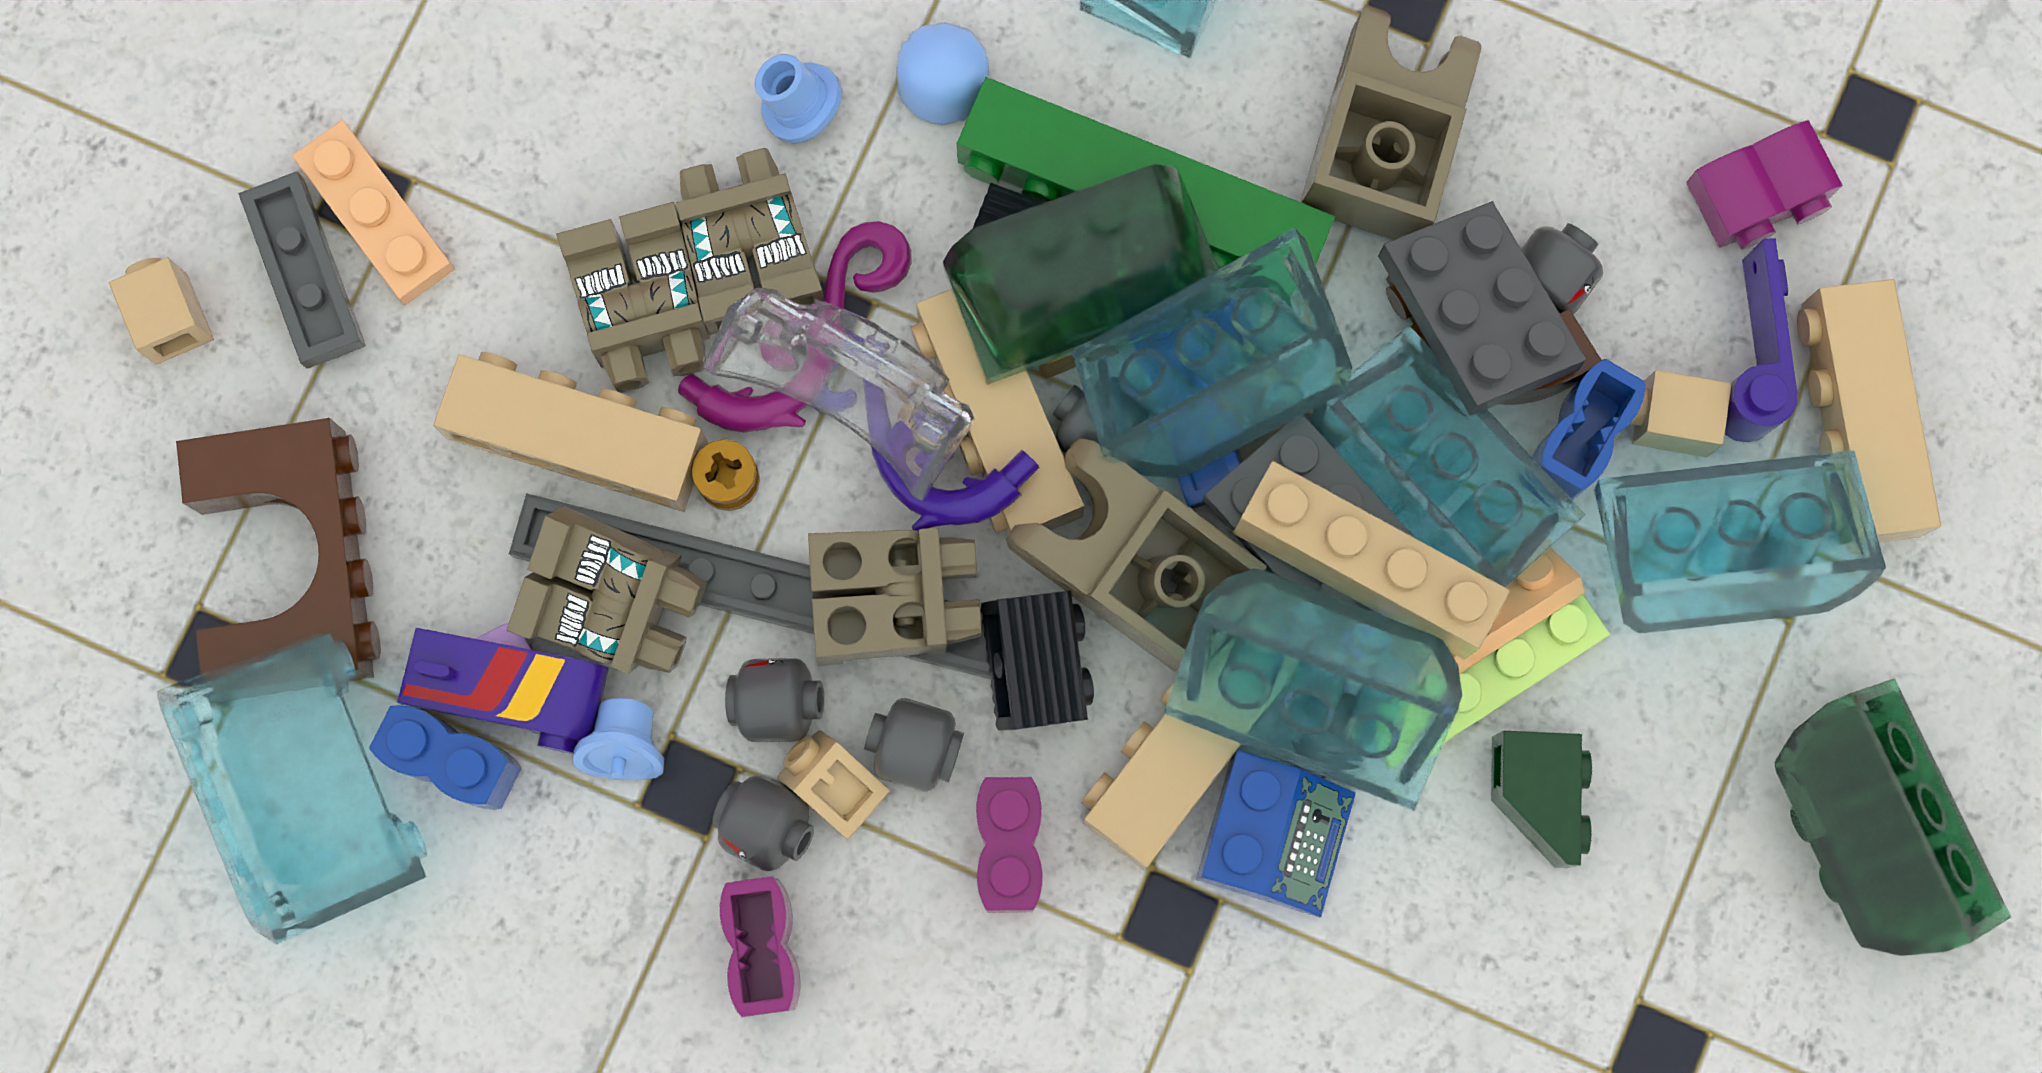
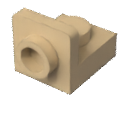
(832, 782)

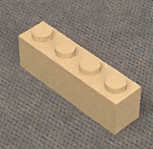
(1871, 401)
(1004, 423)
(570, 430)
(1370, 560)
(1157, 786)

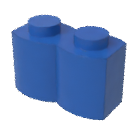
(1587, 424)
(439, 754)

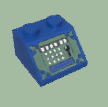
(1276, 833)

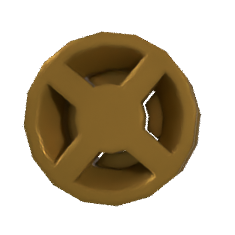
(731, 486)

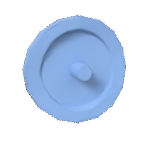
(797, 97)
(620, 743)

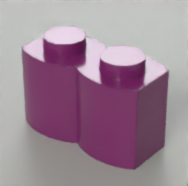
(1764, 185)
(1009, 863)
(758, 926)

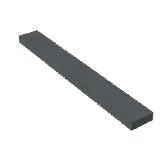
(737, 579)

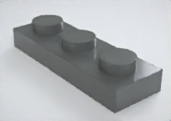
(302, 270)

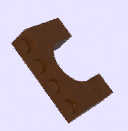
(308, 470)

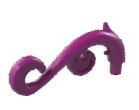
(748, 414)

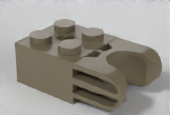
(1391, 114)
(1126, 549)

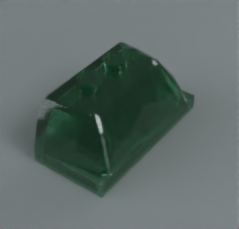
(1075, 268)
(1886, 827)

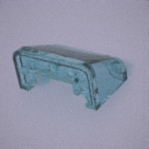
(290, 787)

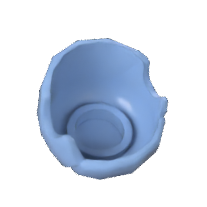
(941, 72)

